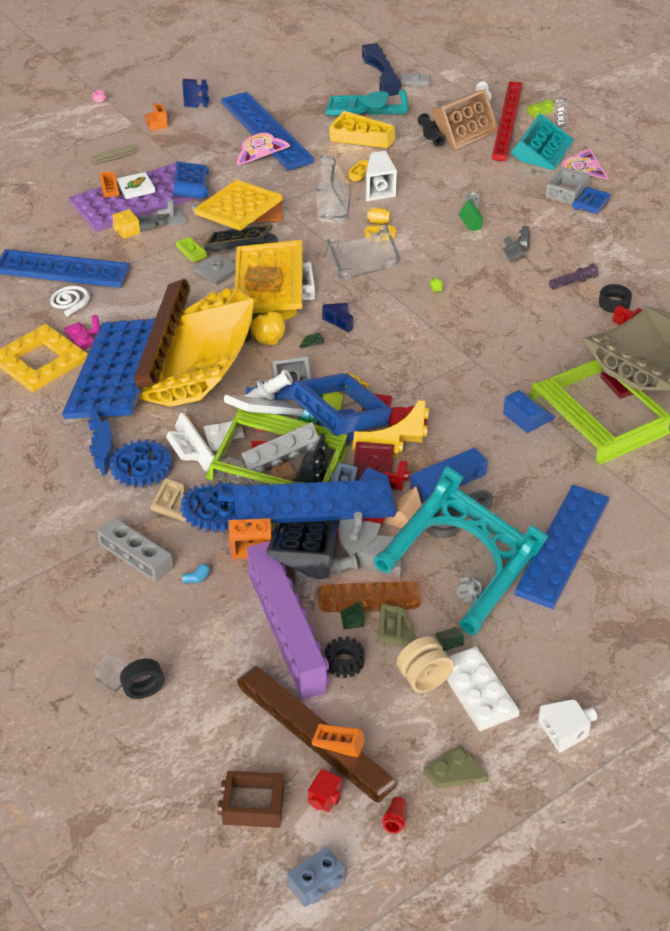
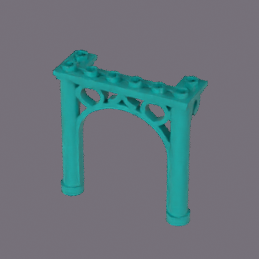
(480, 524)

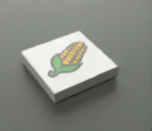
(135, 185)

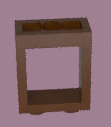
(252, 816)

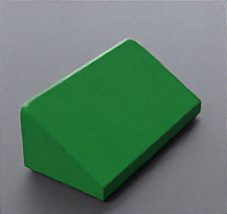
(471, 216)

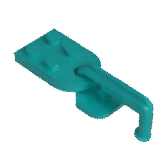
(371, 104)

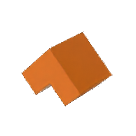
(158, 118)

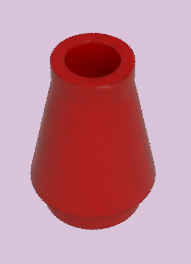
(394, 818)

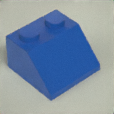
(526, 411)

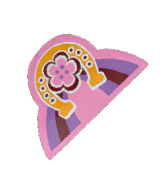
(259, 146)
(586, 163)

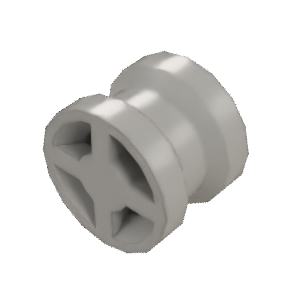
(474, 198)

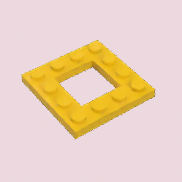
(69, 353)

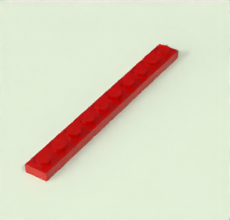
(507, 121)

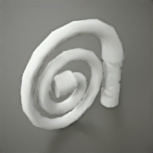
(74, 306)

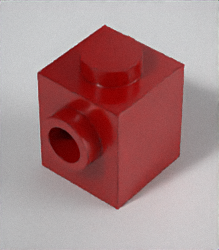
(325, 791)

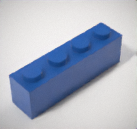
(468, 464)

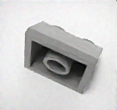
(296, 367)

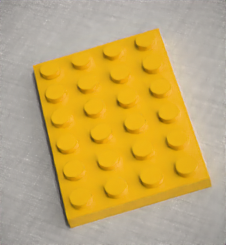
(280, 254)

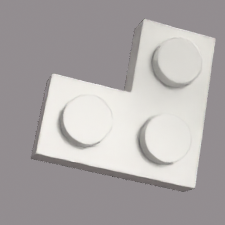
(215, 434)

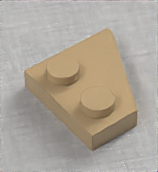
(169, 499)

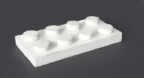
(480, 690)

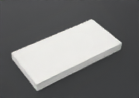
(263, 405)

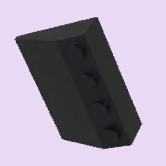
(306, 546)

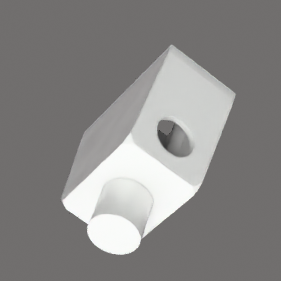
(566, 723)

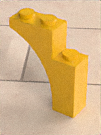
(408, 430)

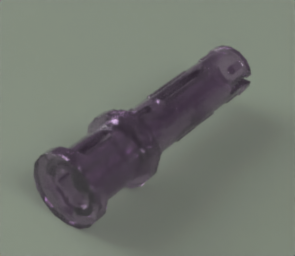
(580, 275)

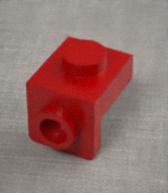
(623, 314)
(398, 479)

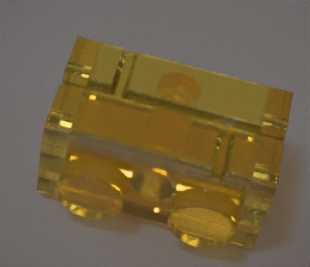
(263, 279)

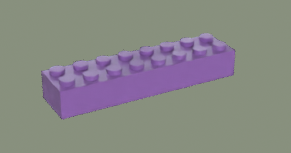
(288, 622)

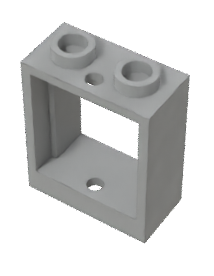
(565, 176)

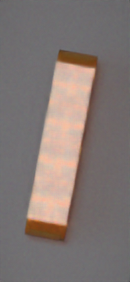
(371, 595)

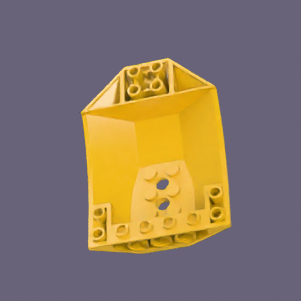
(203, 347)

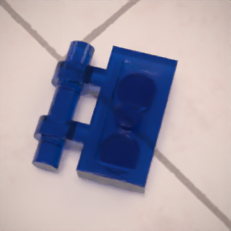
(191, 90)

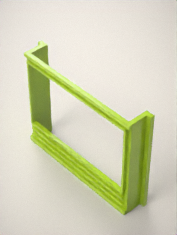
(279, 425)
(607, 445)

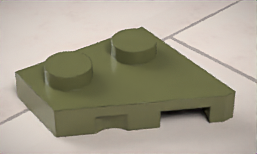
(394, 626)
(454, 769)

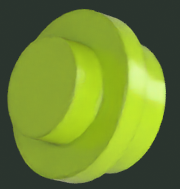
(436, 285)

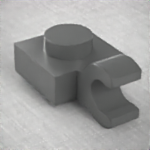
(512, 250)

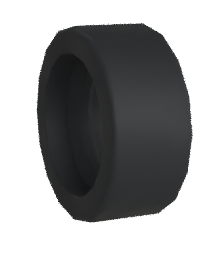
(614, 290)
(145, 688)

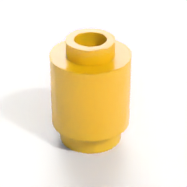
(379, 216)

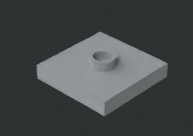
(216, 269)

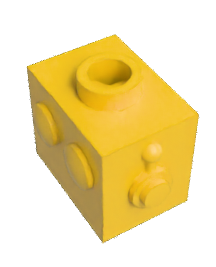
(126, 223)

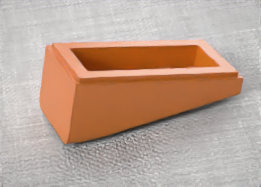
(107, 183)
(352, 745)

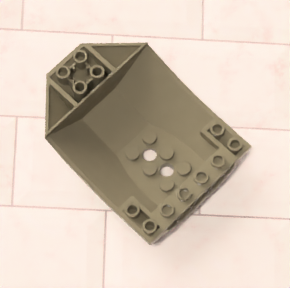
(636, 350)

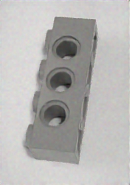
(135, 549)

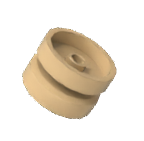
(424, 664)

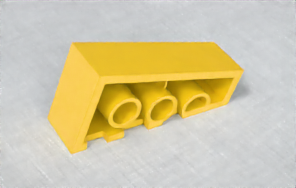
(361, 131)

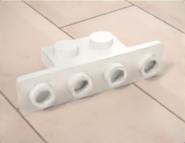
(189, 443)

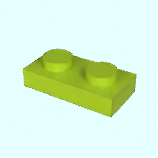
(543, 107)
(191, 249)

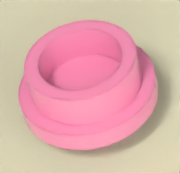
(99, 95)

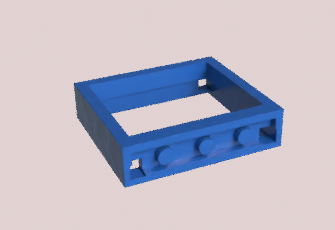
(307, 395)

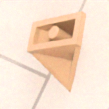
(405, 508)

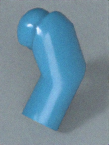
(198, 575)

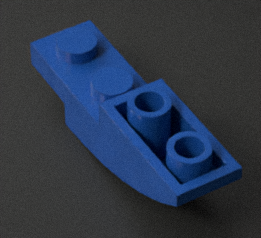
(101, 442)

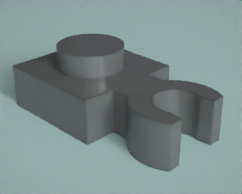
(149, 222)

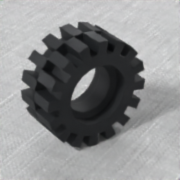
(344, 666)

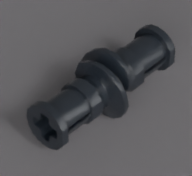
(431, 130)

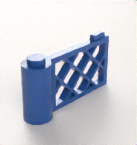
(190, 188)

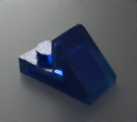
(338, 316)

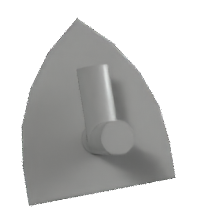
(172, 214)
(357, 534)

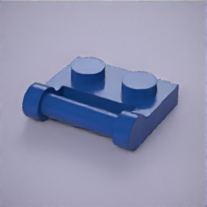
(596, 200)

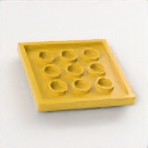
(238, 204)

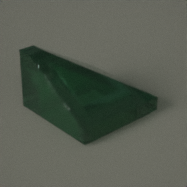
(312, 339)

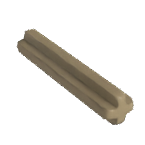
(111, 155)

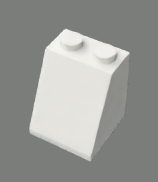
(380, 177)

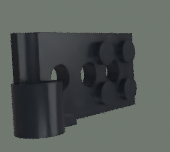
(233, 238)

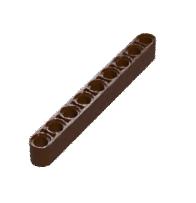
(162, 334)
(303, 724)

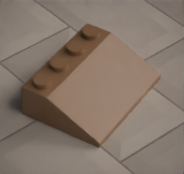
(466, 119)

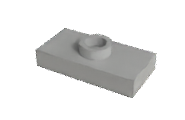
(415, 79)

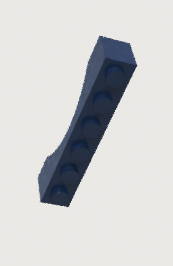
(374, 56)

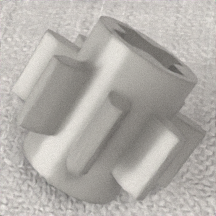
(469, 589)

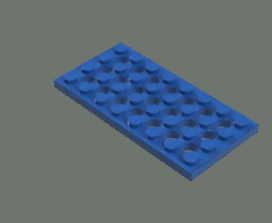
(109, 371)

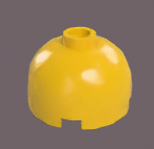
(268, 329)

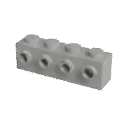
(281, 449)

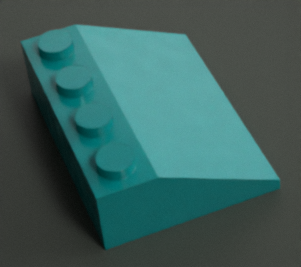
(542, 144)

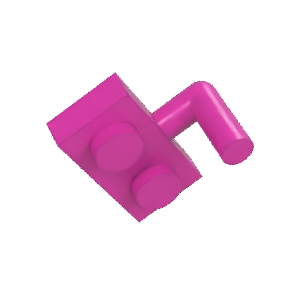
(81, 336)

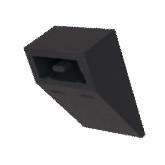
(314, 463)

